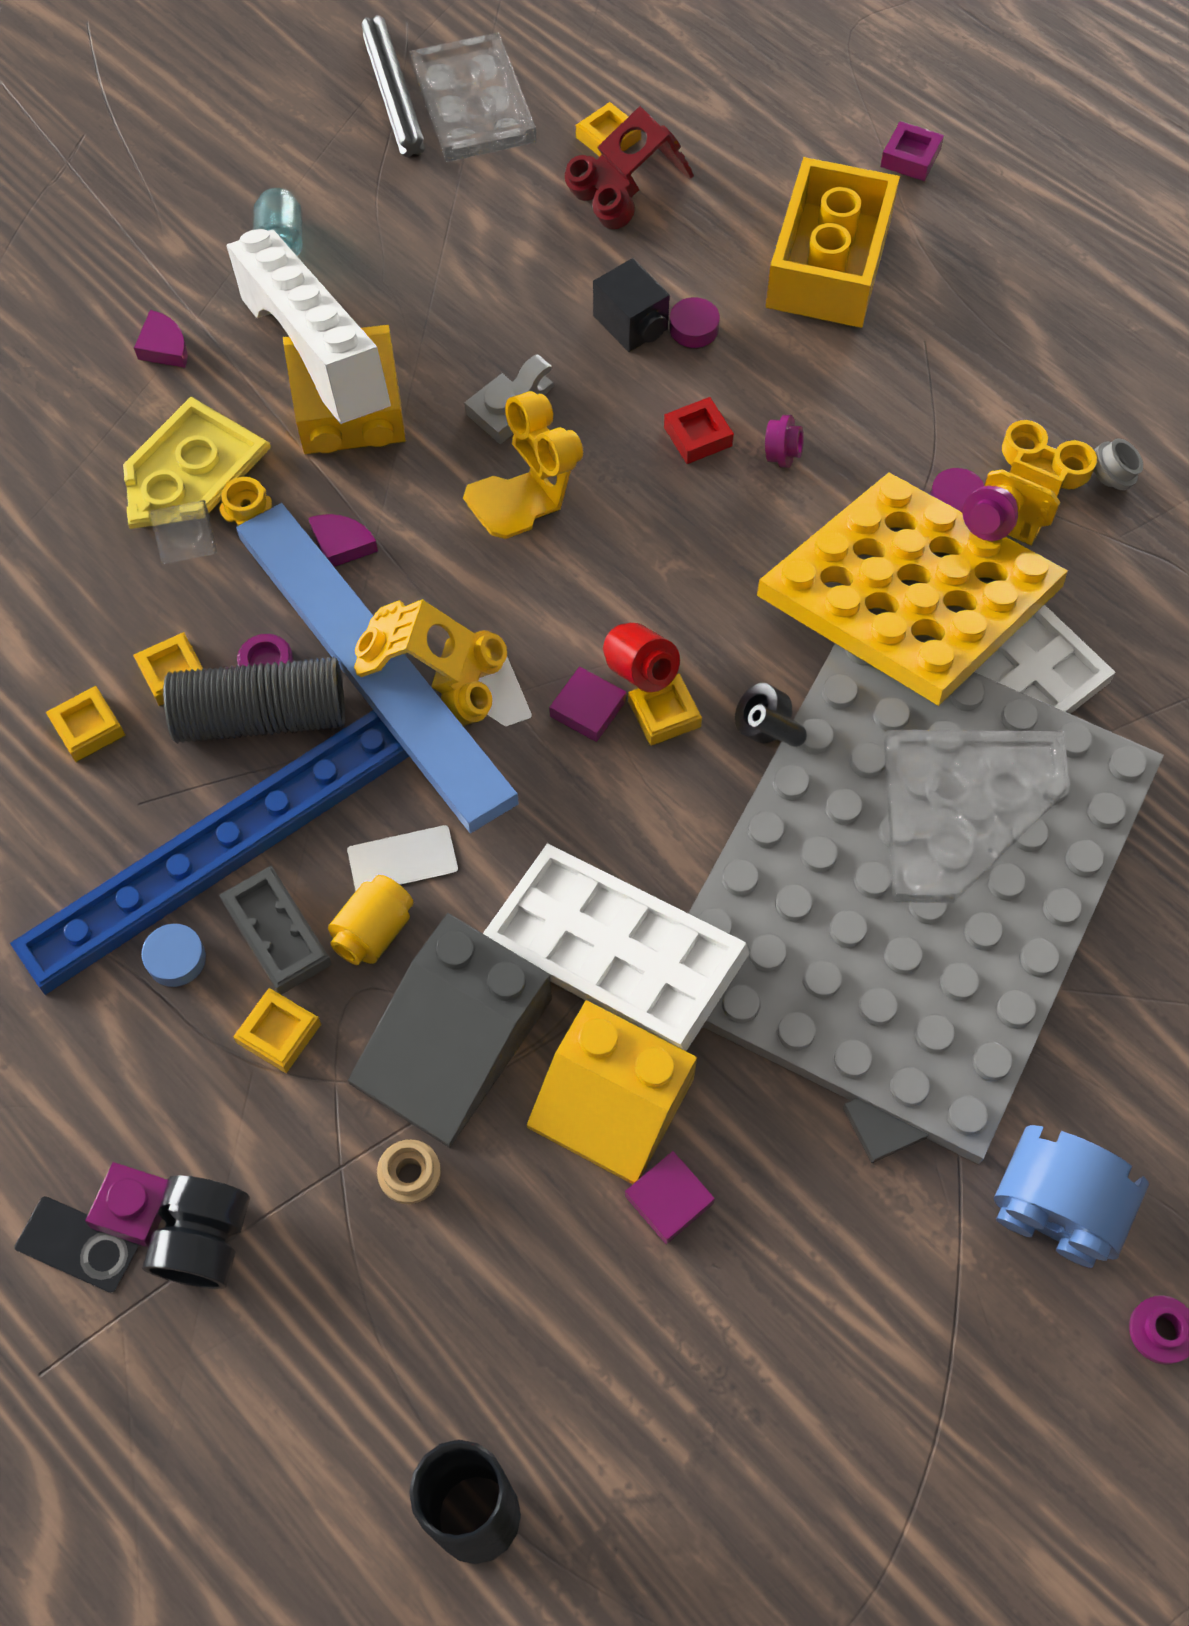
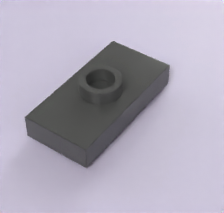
(275, 930)

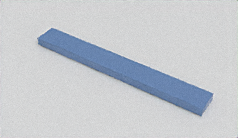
(397, 692)

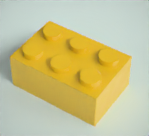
(831, 242)

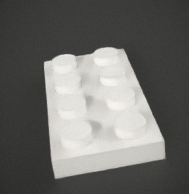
(1048, 664)
(618, 946)

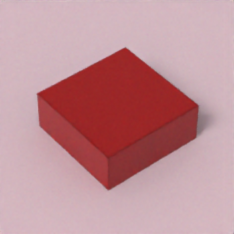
(698, 430)

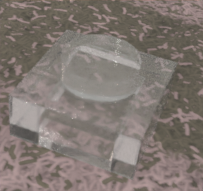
(183, 531)

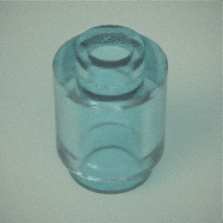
(281, 212)

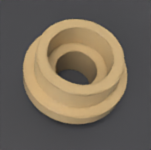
(406, 1153)

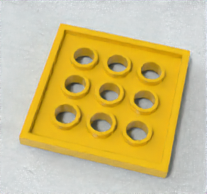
(887, 639)

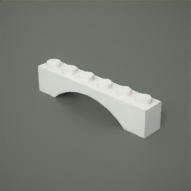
(330, 342)

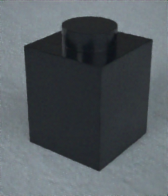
(631, 305)

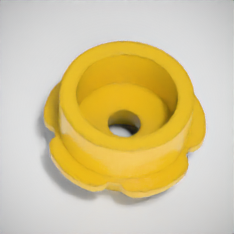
(242, 492)

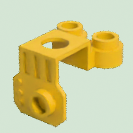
(1039, 475)
(514, 504)
(464, 659)

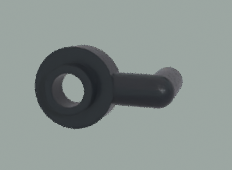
(766, 716)

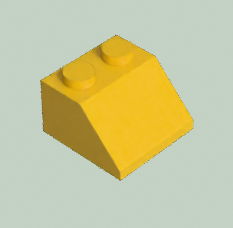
(318, 426)
(611, 1092)

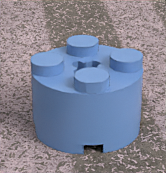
(1071, 1195)

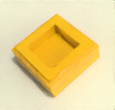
(601, 124)
(166, 656)
(665, 712)
(85, 723)
(277, 1030)

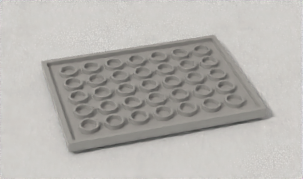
(909, 999)

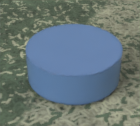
(173, 955)

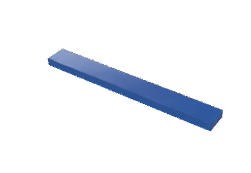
(207, 852)

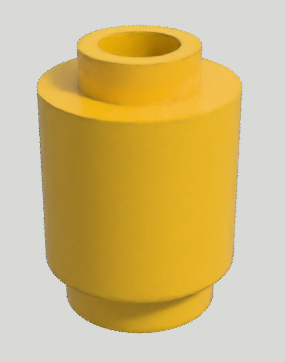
(370, 920)

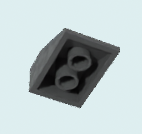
(451, 1029)

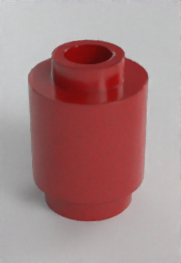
(641, 656)

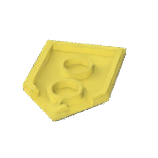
(188, 461)

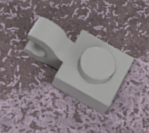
(489, 403)

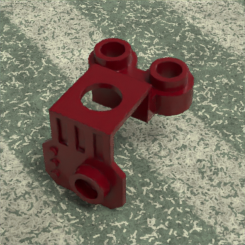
(611, 173)

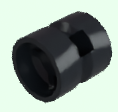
(196, 1233)

